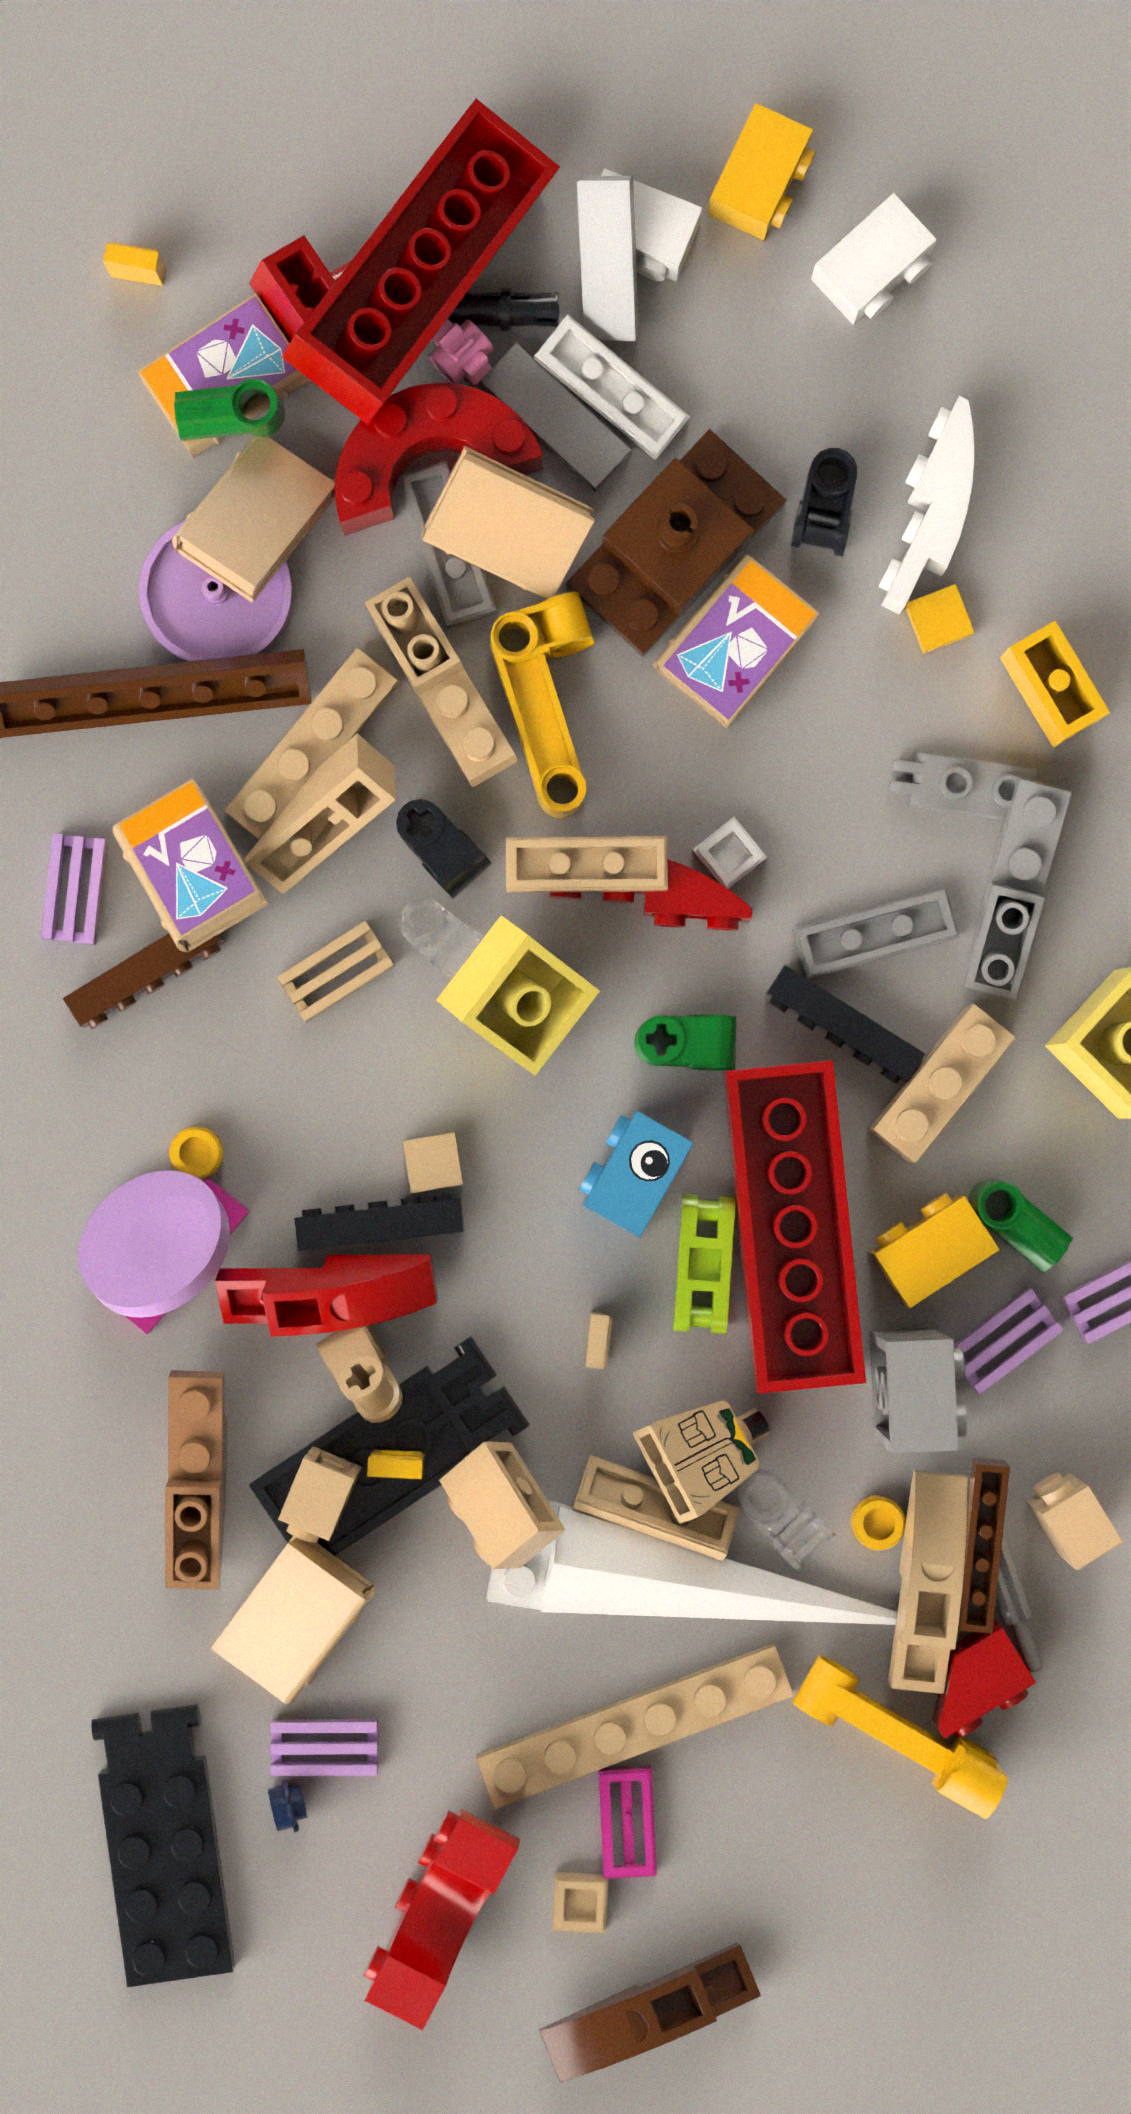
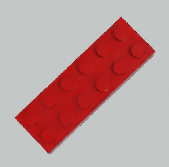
(420, 261)
(794, 1227)

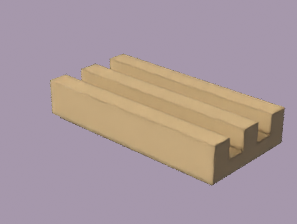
(373, 947)

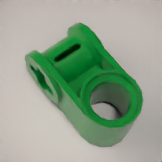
(698, 1042)

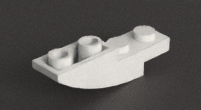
(943, 491)

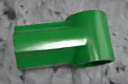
(223, 410)
(1022, 1225)

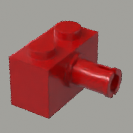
(293, 284)

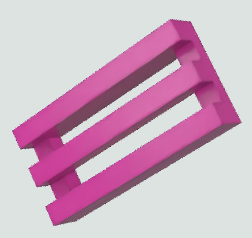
(625, 1776)

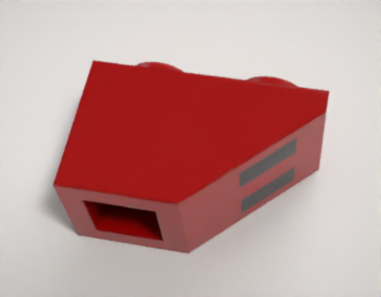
(980, 1677)

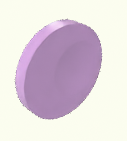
(202, 616)
(154, 1243)

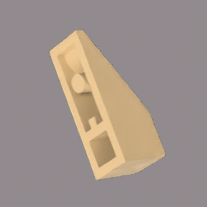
(325, 813)

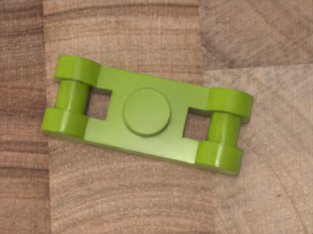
(704, 1263)

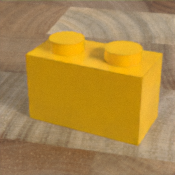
(761, 171)
(1054, 684)
(932, 1249)

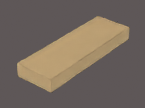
(586, 864)
(640, 1505)

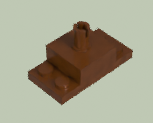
(675, 541)

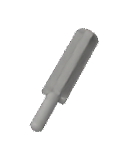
(1015, 1608)

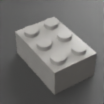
(916, 1390)

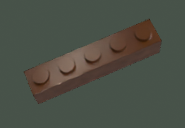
(134, 976)
(983, 1543)

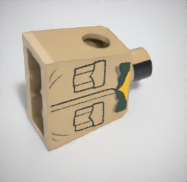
(702, 1455)

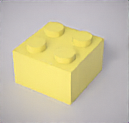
(517, 995)
(1098, 1043)

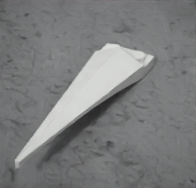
(626, 1572)

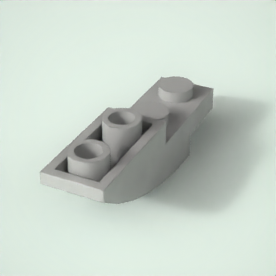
(1016, 888)

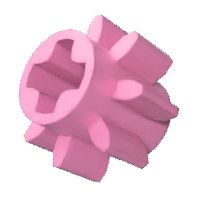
(461, 352)

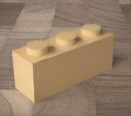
(941, 1083)

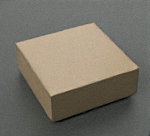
(433, 1162)
(598, 1340)
(580, 1902)

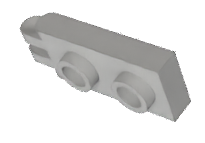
(959, 785)

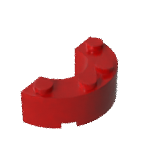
(419, 423)
(459, 1873)

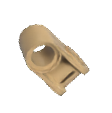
(362, 1372)

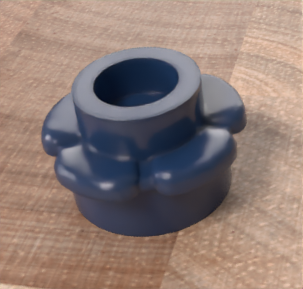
(287, 1806)

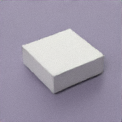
(729, 853)

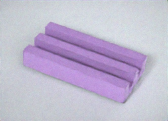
(53, 888)
(1039, 1313)
(1081, 1317)
(324, 1768)

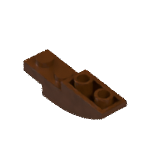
(650, 2014)

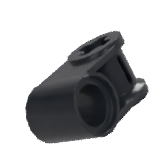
(825, 512)
(447, 852)

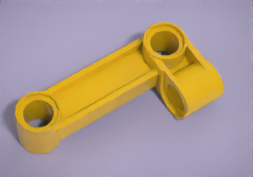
(553, 630)
(962, 1769)

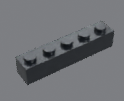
(844, 1025)
(379, 1222)

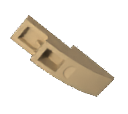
(441, 682)
(931, 1581)

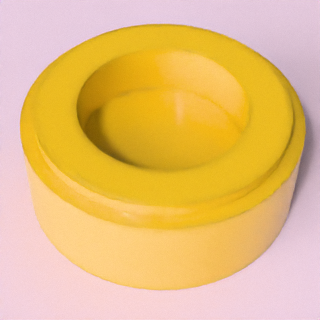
(197, 1152)
(878, 1522)

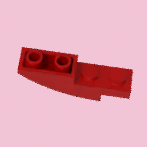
(688, 897)
(334, 1298)

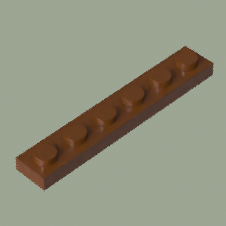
(154, 693)

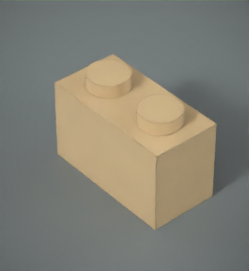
(319, 1495)
(501, 1505)
(1072, 1519)

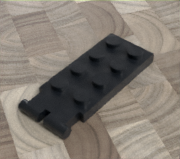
(439, 1416)
(163, 1848)

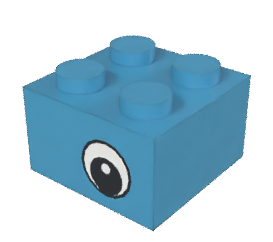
(635, 1173)

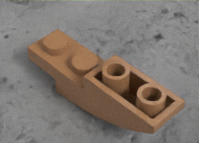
(195, 1479)

